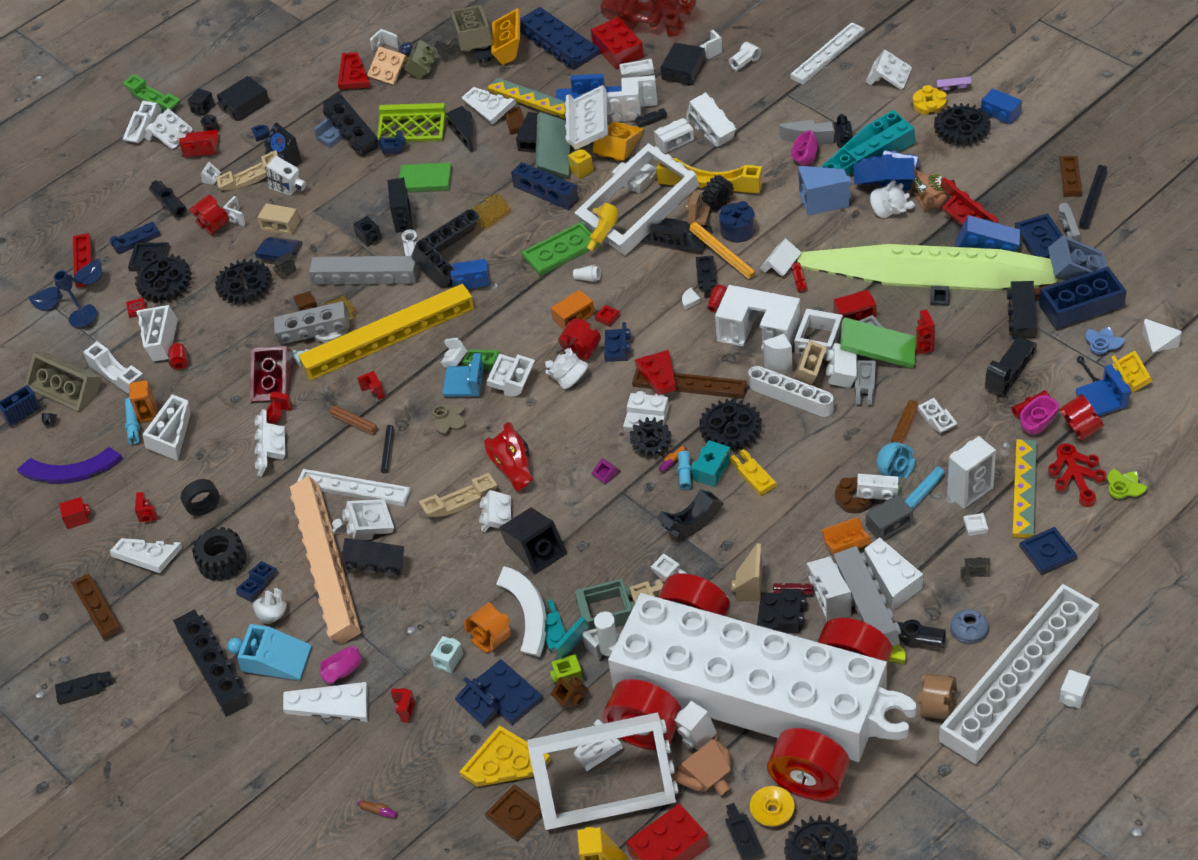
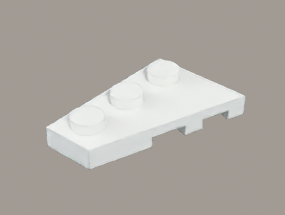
(488, 105)
(146, 555)

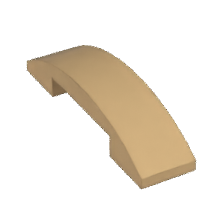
(247, 177)
(459, 500)

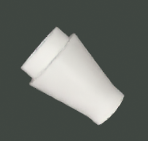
(590, 273)

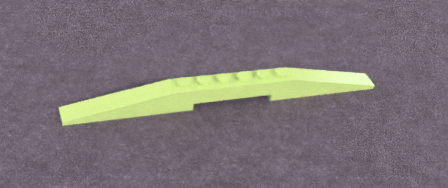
(932, 266)

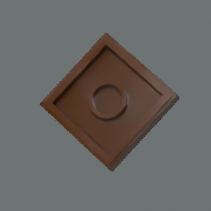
(515, 813)

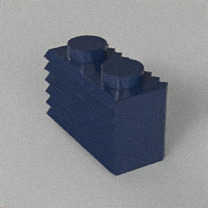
(19, 405)

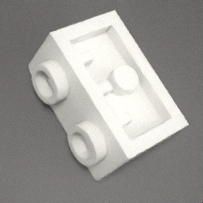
(877, 486)

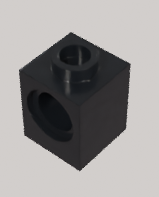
(201, 102)
(367, 231)

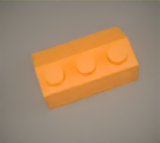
(506, 37)

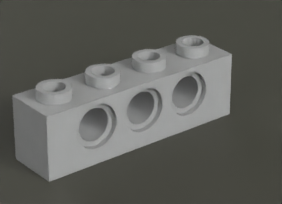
(311, 322)

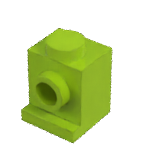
(565, 668)

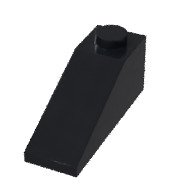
(461, 125)

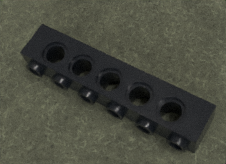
(211, 663)

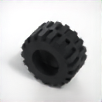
(216, 542)

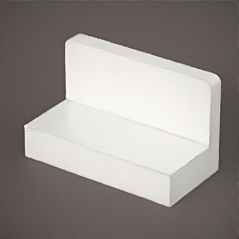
(781, 258)

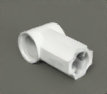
(747, 53)
(409, 240)

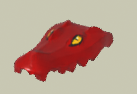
(509, 455)

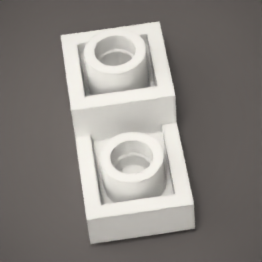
(936, 417)

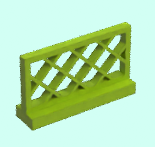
(412, 113)

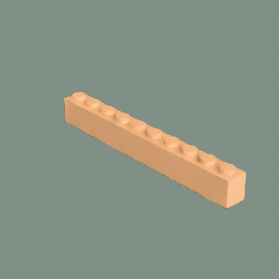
(324, 561)

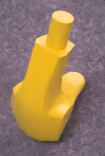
(608, 217)

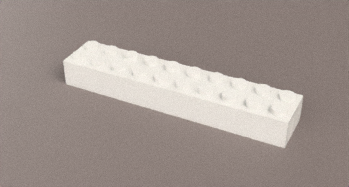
(1018, 674)

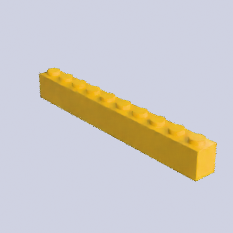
(386, 332)

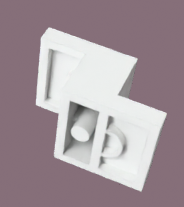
(635, 93)

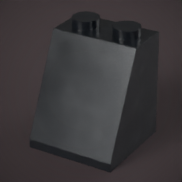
(533, 539)

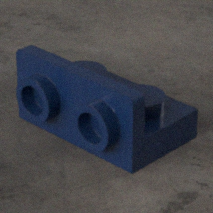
(616, 344)

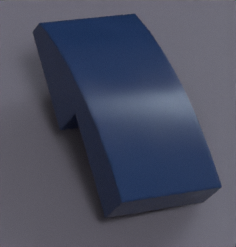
(258, 580)

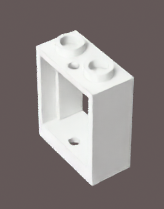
(822, 321)

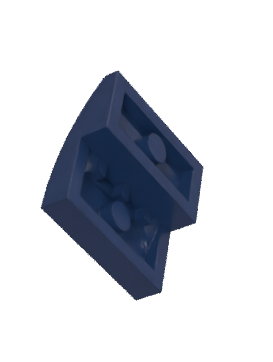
(275, 247)

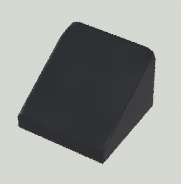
(939, 295)

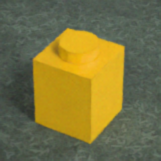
(580, 163)

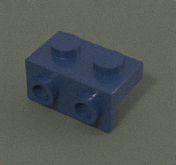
(477, 702)

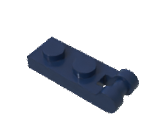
(140, 235)

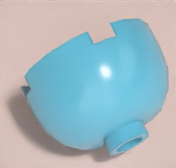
(895, 460)

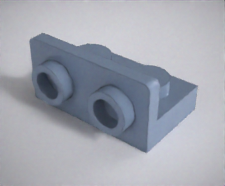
(327, 134)

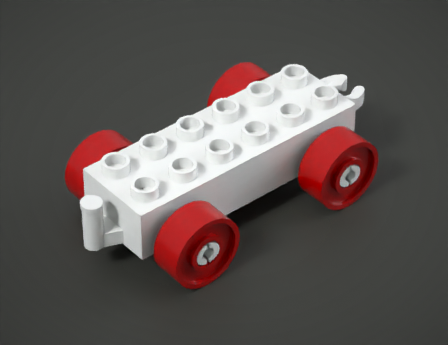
(808, 694)

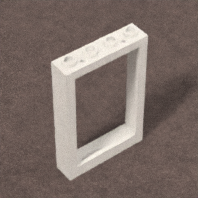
(655, 215)
(594, 734)

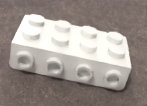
(586, 118)

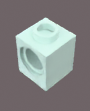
(446, 661)

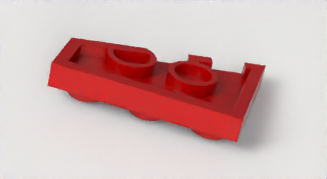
(352, 72)
(657, 371)

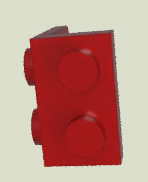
(199, 143)

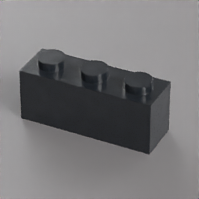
(1022, 309)
(372, 557)

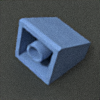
(823, 189)

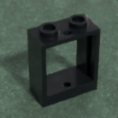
(399, 204)

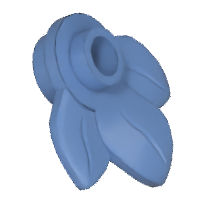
(1103, 340)

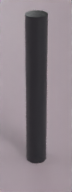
(387, 449)

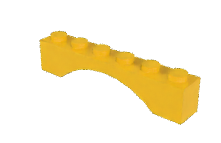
(744, 179)

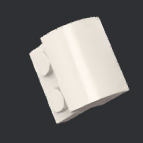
(510, 374)

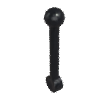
(1080, 359)

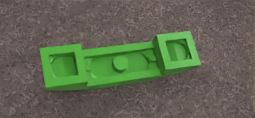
(143, 92)

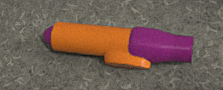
(671, 458)

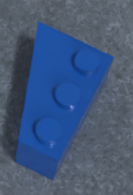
(883, 169)
(987, 235)

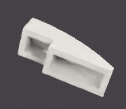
(140, 120)

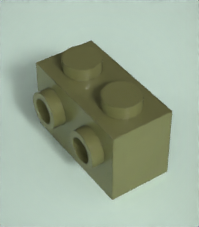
(420, 59)

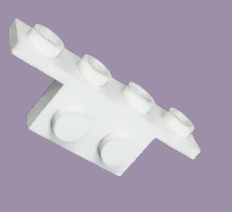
(269, 442)

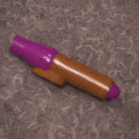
(378, 808)

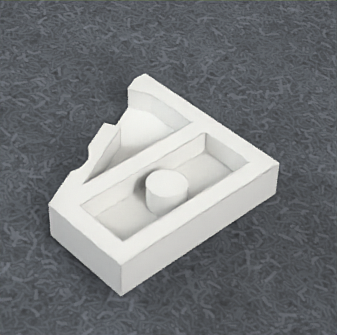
(595, 753)

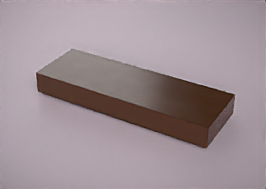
(1070, 176)

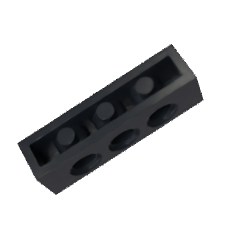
(342, 115)

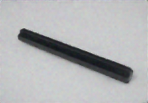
(1093, 196)

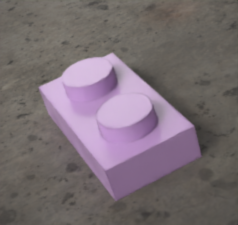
(945, 84)

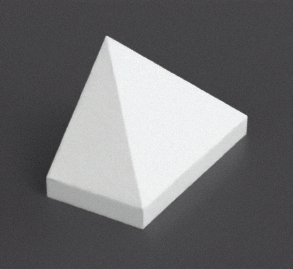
(1160, 336)

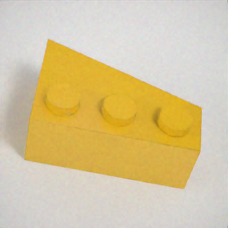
(597, 845)

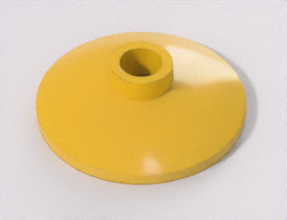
(769, 798)

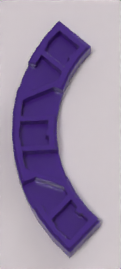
(69, 473)

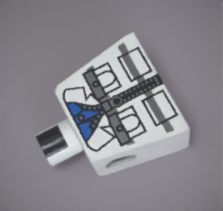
(284, 177)

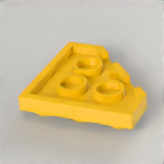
(500, 760)

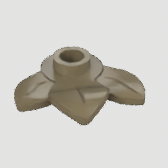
(447, 417)

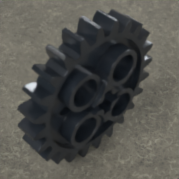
(962, 124)
(163, 278)
(230, 285)
(731, 424)
(838, 841)

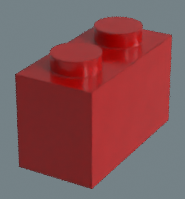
(855, 306)

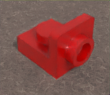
(371, 382)
(143, 508)
(404, 703)

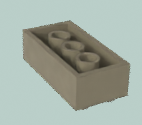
(471, 28)

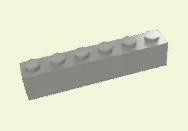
(364, 270)
(865, 593)

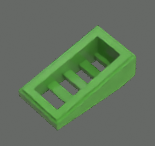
(490, 355)

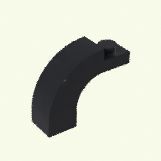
(694, 517)

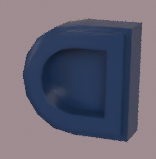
(260, 132)

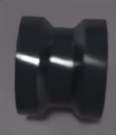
(209, 123)

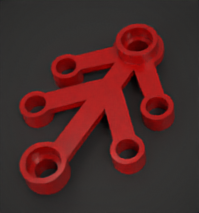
(1068, 454)

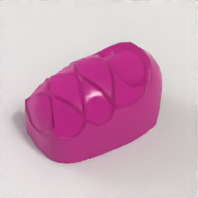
(805, 148)
(1038, 414)
(340, 664)

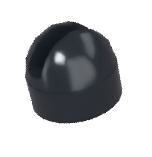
(49, 418)

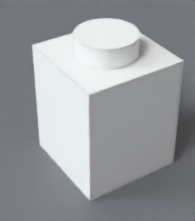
(1074, 689)

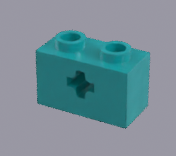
(711, 463)

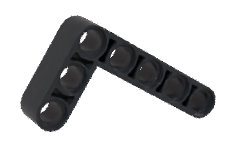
(428, 249)

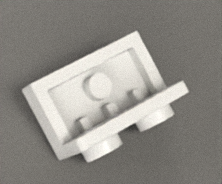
(495, 510)

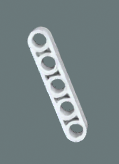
(791, 391)

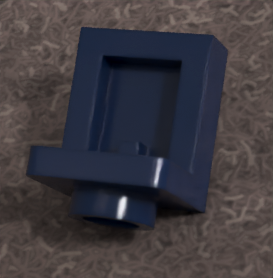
(392, 144)

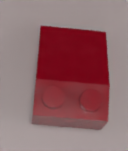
(270, 372)

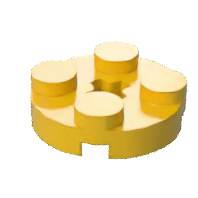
(936, 97)

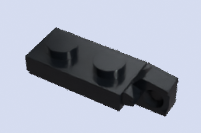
(705, 274)
(82, 687)
(742, 834)

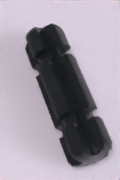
(651, 117)

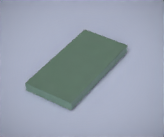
(552, 146)

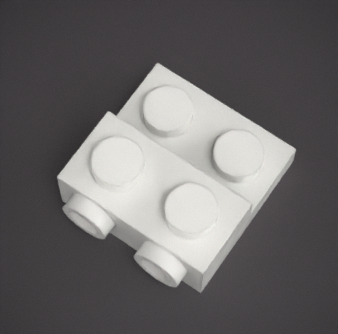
(641, 179)
(642, 406)
(367, 518)

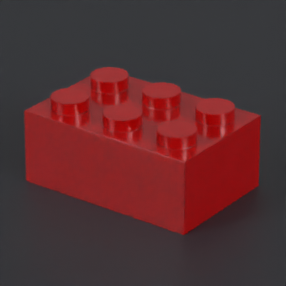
(617, 42)
(669, 838)

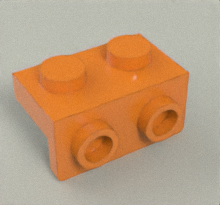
(845, 536)

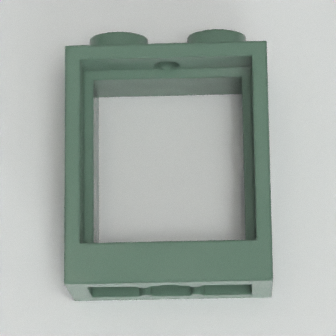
(602, 592)

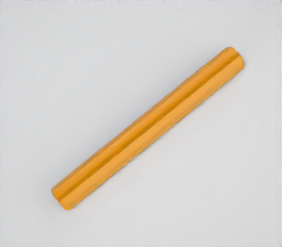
(722, 250)

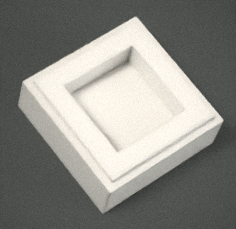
(975, 524)

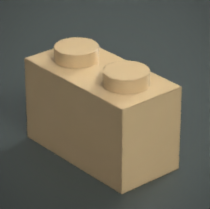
(278, 219)
(809, 362)

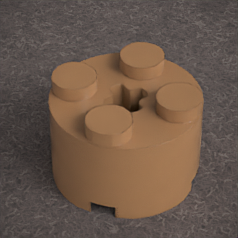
(937, 696)

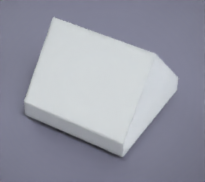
(209, 174)

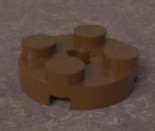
(847, 501)

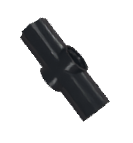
(167, 199)
(916, 634)

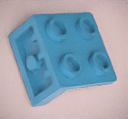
(464, 379)

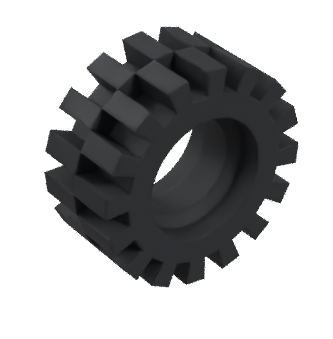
(717, 192)

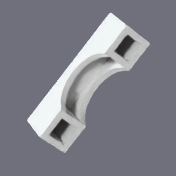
(105, 364)

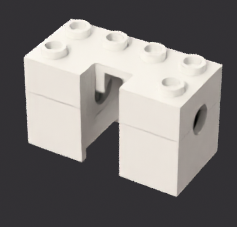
(741, 307)

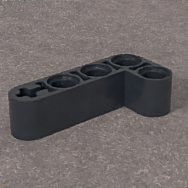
(1003, 374)

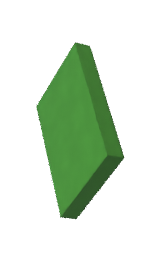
(426, 176)

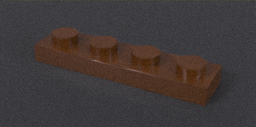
(96, 606)

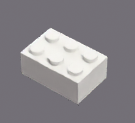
(971, 472)

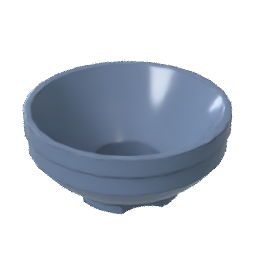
(966, 632)

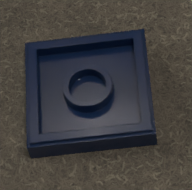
(1048, 551)

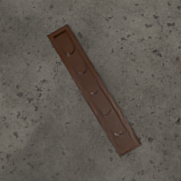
(700, 385)

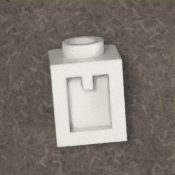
(455, 352)

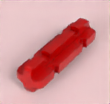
(799, 277)

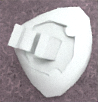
(270, 607)

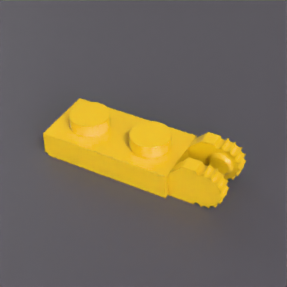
(753, 473)

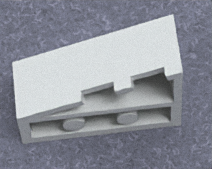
(710, 119)
(157, 331)
(168, 428)
(894, 574)
(830, 588)

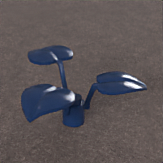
(49, 297)

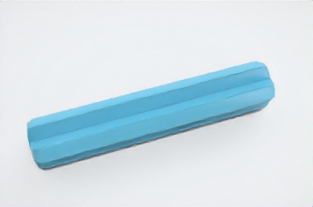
(925, 487)

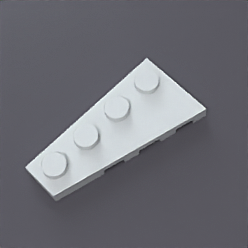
(339, 701)

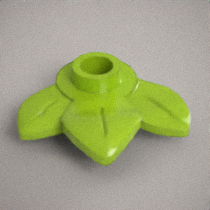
(1124, 484)

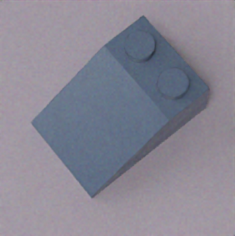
(1074, 258)

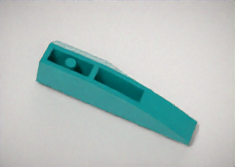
(884, 134)

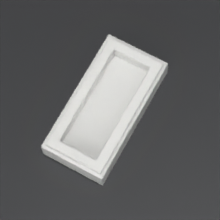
(637, 68)

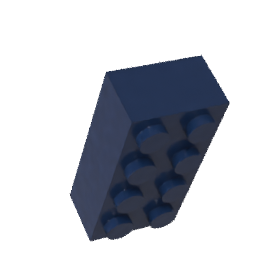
(1082, 297)

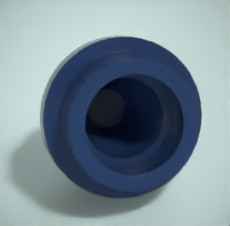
(405, 48)

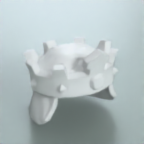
(890, 200)
(566, 369)

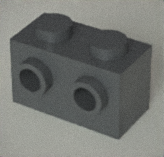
(889, 517)

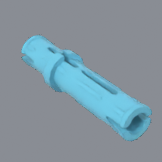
(132, 425)

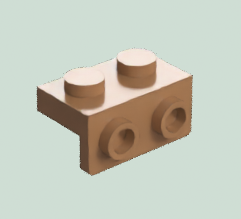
(696, 212)

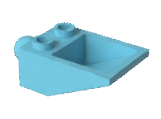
(276, 656)

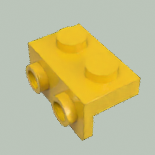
(1132, 371)

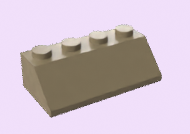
(62, 381)

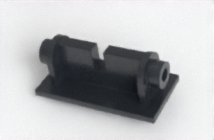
(842, 130)

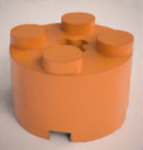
(487, 627)

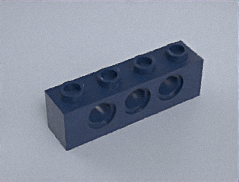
(545, 186)

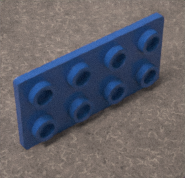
(583, 84)

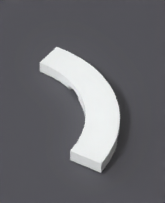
(532, 607)

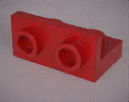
(925, 333)

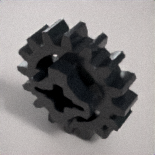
(650, 445)

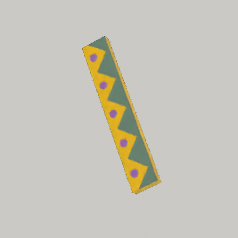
(528, 97)
(1024, 489)

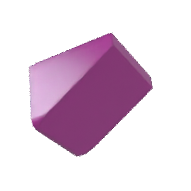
(605, 471)

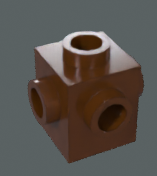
(569, 691)

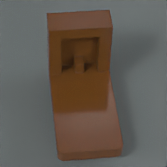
(305, 301)

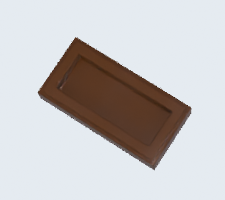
(514, 120)

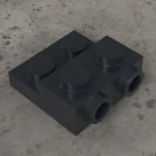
(782, 610)

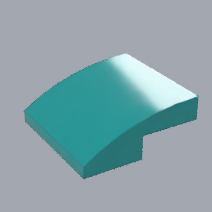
(570, 639)

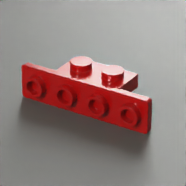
(962, 205)

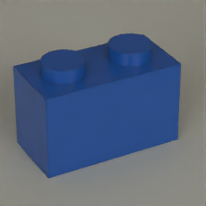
(1001, 106)

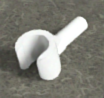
(338, 527)

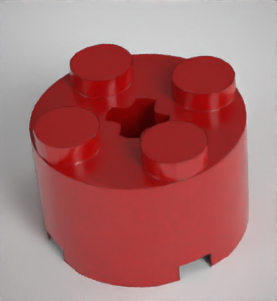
(209, 214)
(579, 338)
(1081, 417)

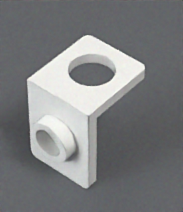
(384, 37)
(234, 215)

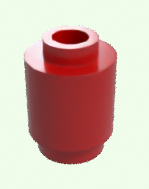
(178, 356)

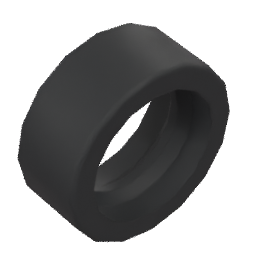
(195, 488)

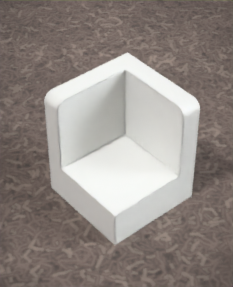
(714, 46)

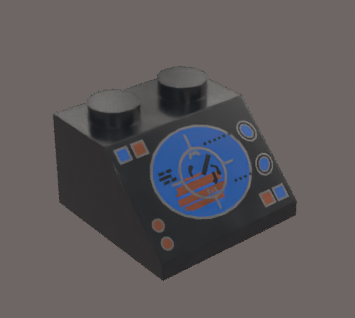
(284, 143)

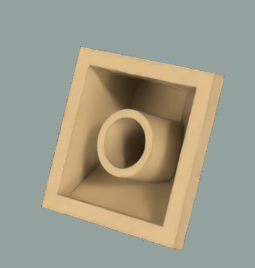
(749, 577)

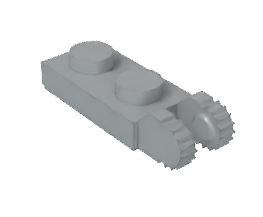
(1068, 222)
(865, 380)

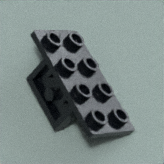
(676, 235)

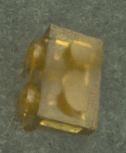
(491, 210)

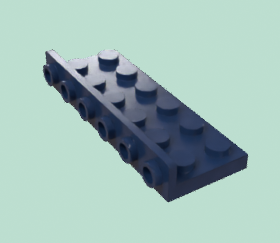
(557, 38)

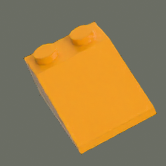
(619, 141)

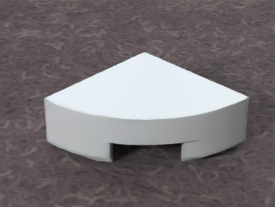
(690, 299)

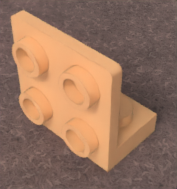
(387, 65)

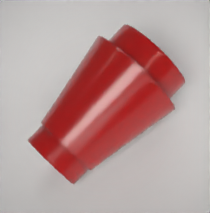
(716, 297)

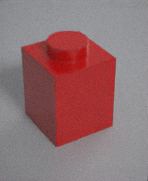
(75, 512)

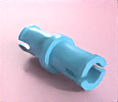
(684, 470)

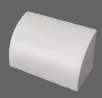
(778, 354)

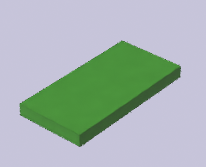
(558, 249)
(878, 342)

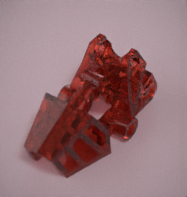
(631, 12)

